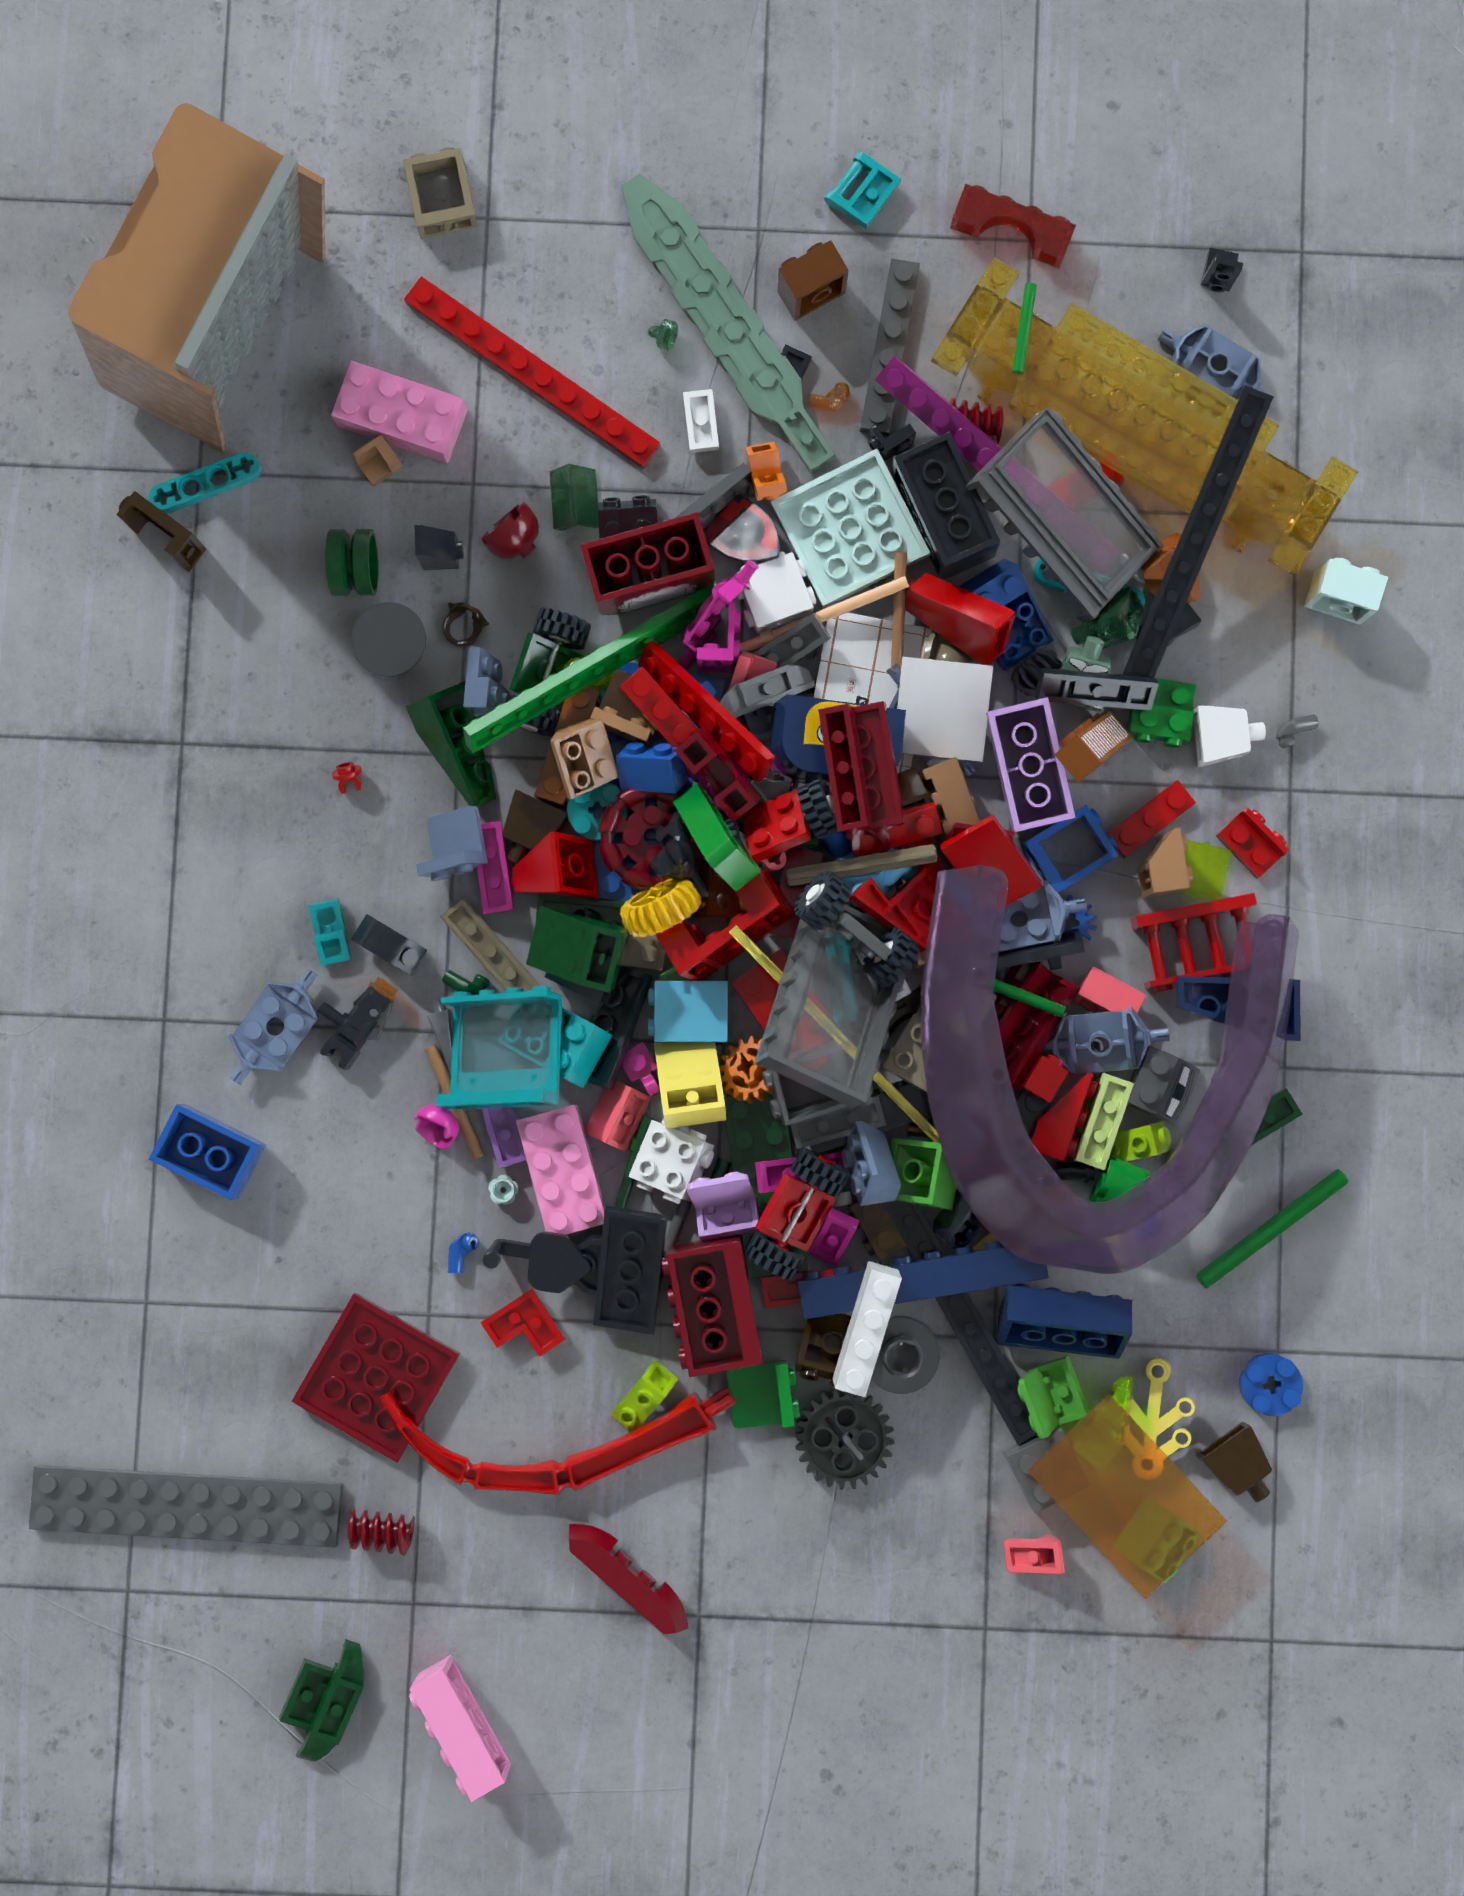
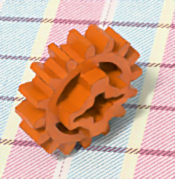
(739, 1067)

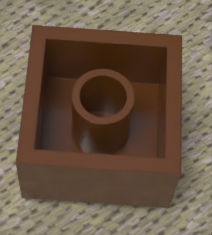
(812, 279)

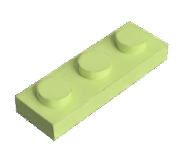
(1103, 1121)

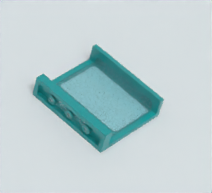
(504, 1049)

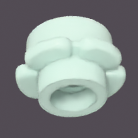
(495, 1190)

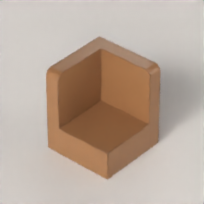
(377, 460)

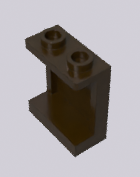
(183, 548)

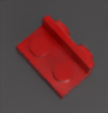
(1253, 842)

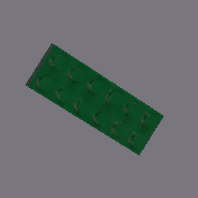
(756, 1138)

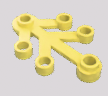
(1152, 1424)

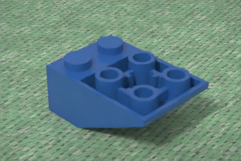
(1007, 587)

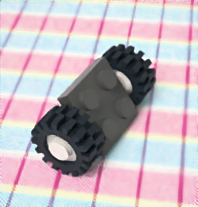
(823, 906)

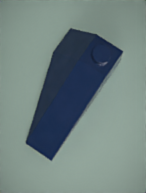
(1210, 997)

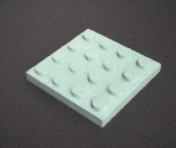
(849, 527)

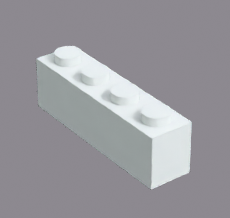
(866, 1329)

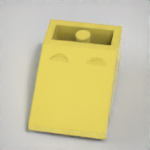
(689, 1083)

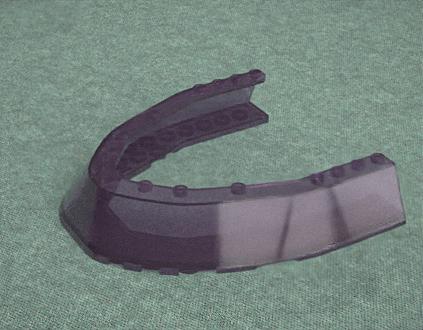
(980, 1121)

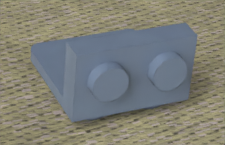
(455, 844)

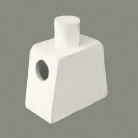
(1223, 734)

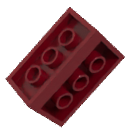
(730, 1317)

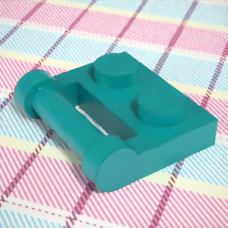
(870, 195)

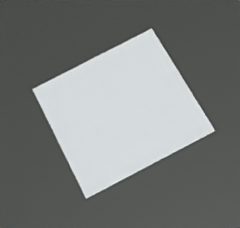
(944, 707)

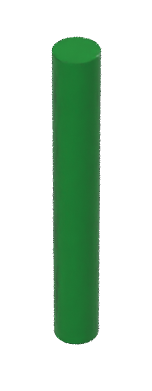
(1024, 329)
(1029, 998)

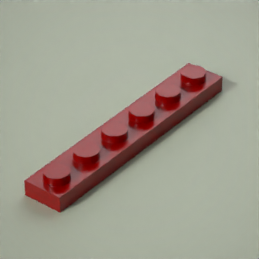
(706, 711)

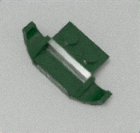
(324, 1701)

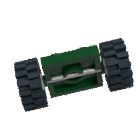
(546, 655)

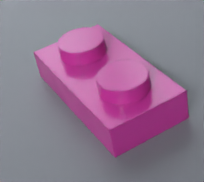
(834, 1237)

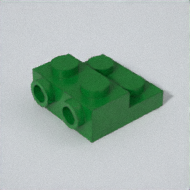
(1169, 718)

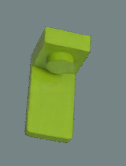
(644, 1396)

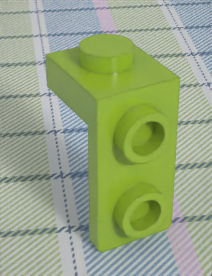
(1141, 1142)

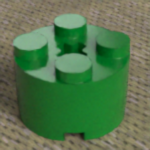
(1116, 1179)

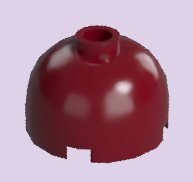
(513, 533)

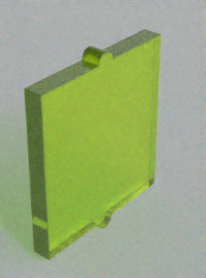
(1208, 869)

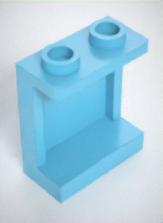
(689, 1011)

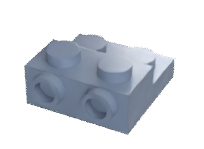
(481, 684)

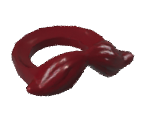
(856, 838)

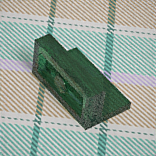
(573, 497)

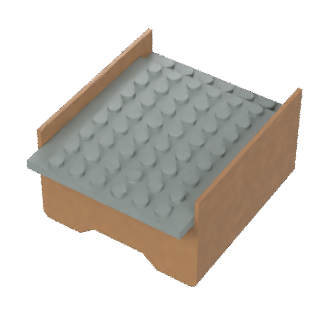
(196, 270)

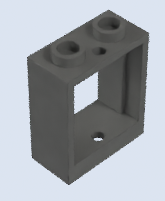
(797, 1113)

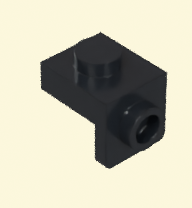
(895, 443)

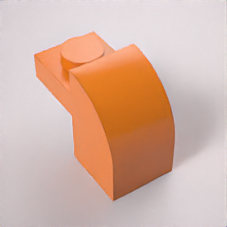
(766, 471)

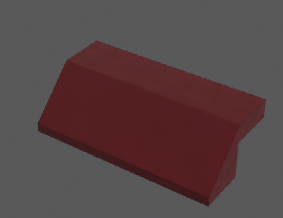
(861, 767)
(1024, 1027)

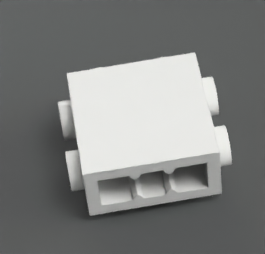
(777, 594)
(671, 1160)

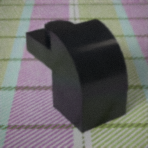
(388, 944)

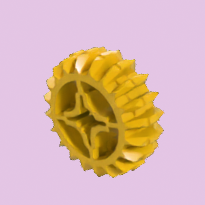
(660, 907)

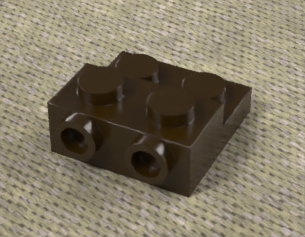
(821, 1346)

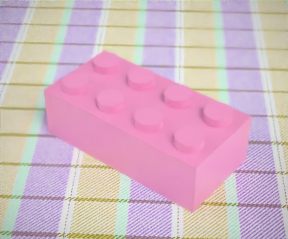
(400, 410)
(562, 1170)
(460, 1728)

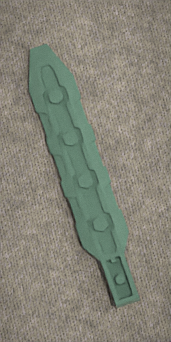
(723, 317)

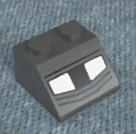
(1162, 1085)

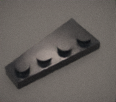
(619, 1018)

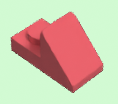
(1034, 1555)

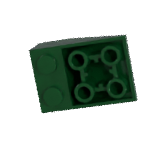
(577, 948)

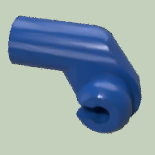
(459, 1249)

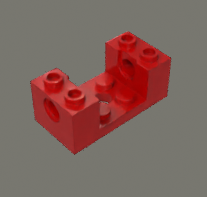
(701, 956)

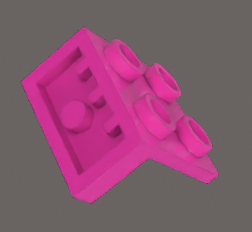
(717, 659)

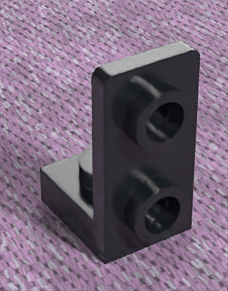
(1221, 270)

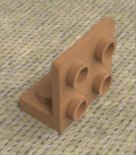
(620, 715)

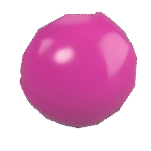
(437, 1125)

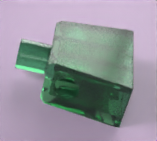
(1115, 622)

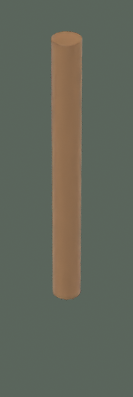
(898, 612)
(461, 1116)

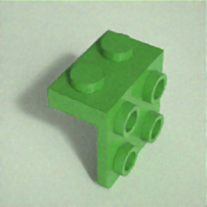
(1052, 1396)

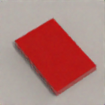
(992, 847)

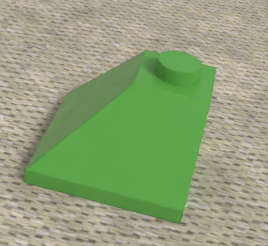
(923, 1174)

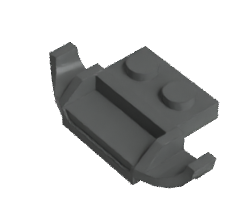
(756, 697)

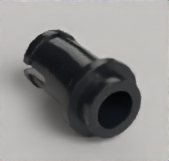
(1074, 1171)

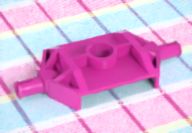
(701, 629)

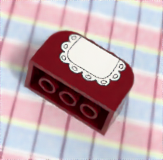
(649, 565)

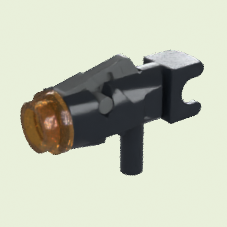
(361, 1023)

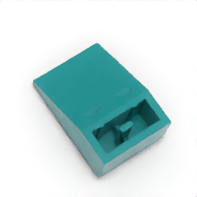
(580, 1047)

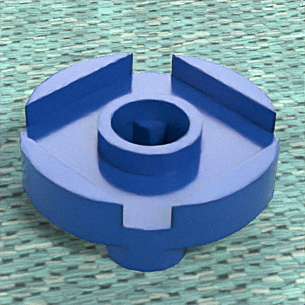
(1289, 1387)

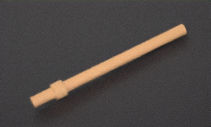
(829, 612)

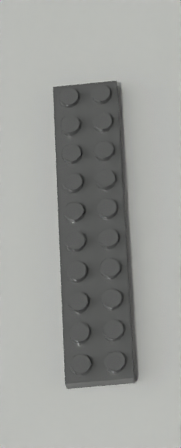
(185, 1506)

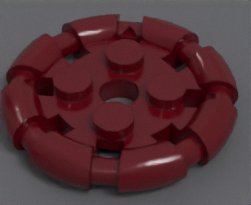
(633, 835)

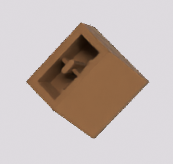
(583, 756)
(1165, 867)

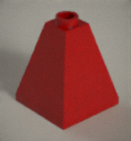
(558, 867)

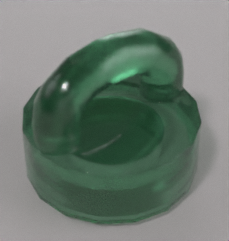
(664, 334)

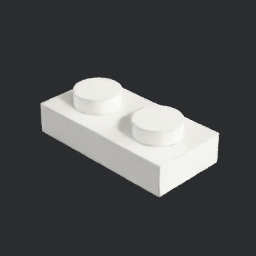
(701, 421)

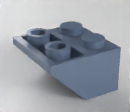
(870, 1165)

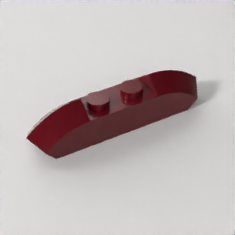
(657, 1605)

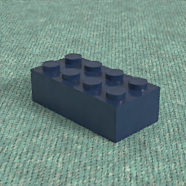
(1064, 1321)

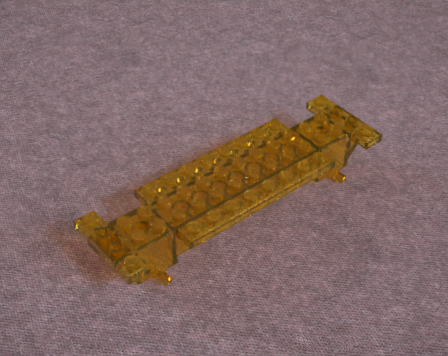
(1139, 415)

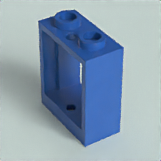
(1043, 863)

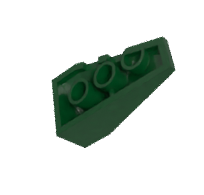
(440, 726)

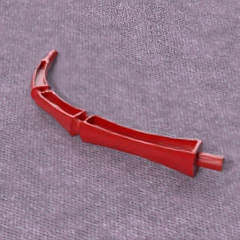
(679, 1424)

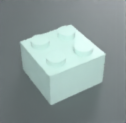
(1346, 590)

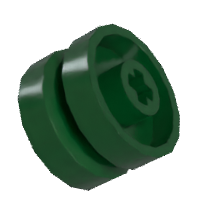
(352, 562)

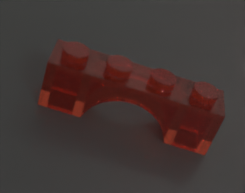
(982, 210)

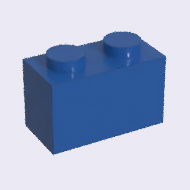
(651, 768)

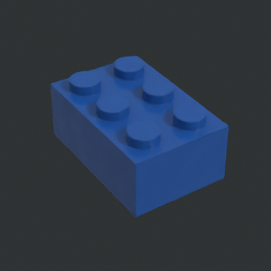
(207, 1151)

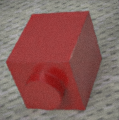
(1045, 1078)

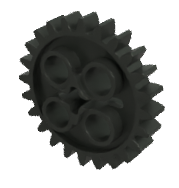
(823, 1455)

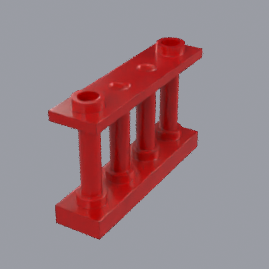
(1179, 920)

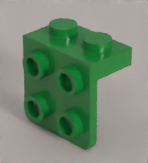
(763, 1395)

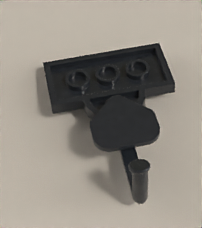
(623, 1262)

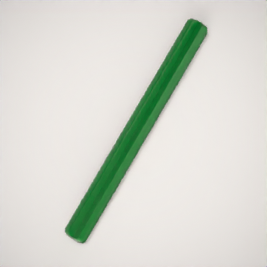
(1272, 1228)

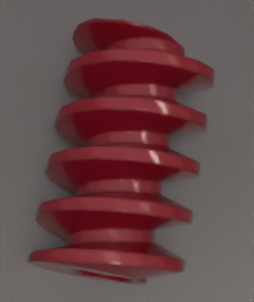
(987, 421)
(380, 1532)

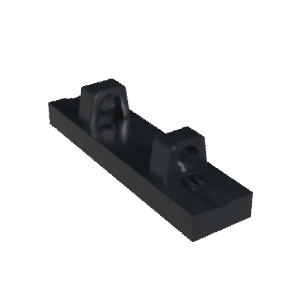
(1096, 689)
(1070, 943)

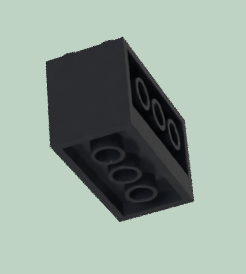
(943, 509)

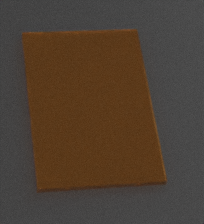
(1127, 1496)

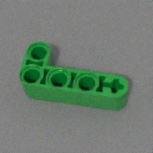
(715, 837)

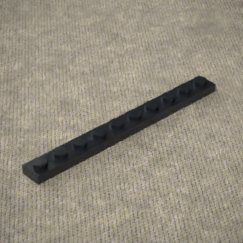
(1198, 532)
(967, 1326)

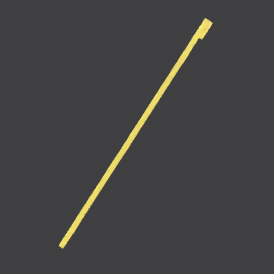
(888, 1088)

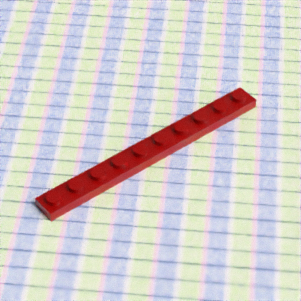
(532, 372)

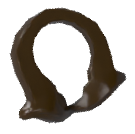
(455, 612)

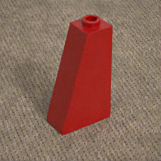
(961, 617)

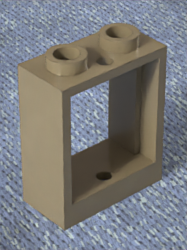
(444, 220)

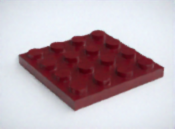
(365, 1359)

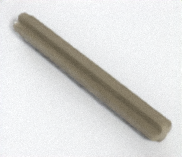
(864, 864)

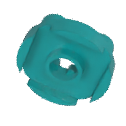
(578, 809)

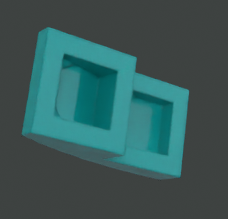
(329, 931)

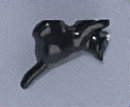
(678, 856)

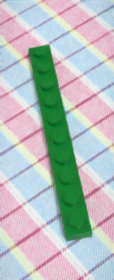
(583, 672)

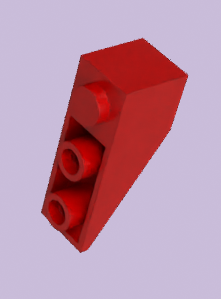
(1058, 1127)

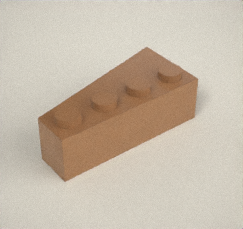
(950, 794)

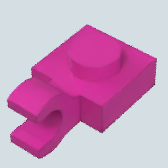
(639, 1066)

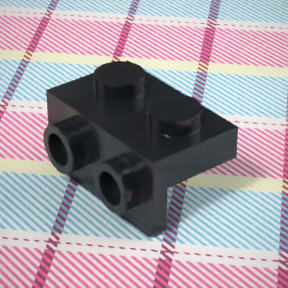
(622, 516)

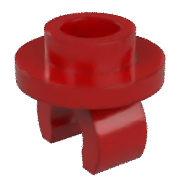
(347, 772)

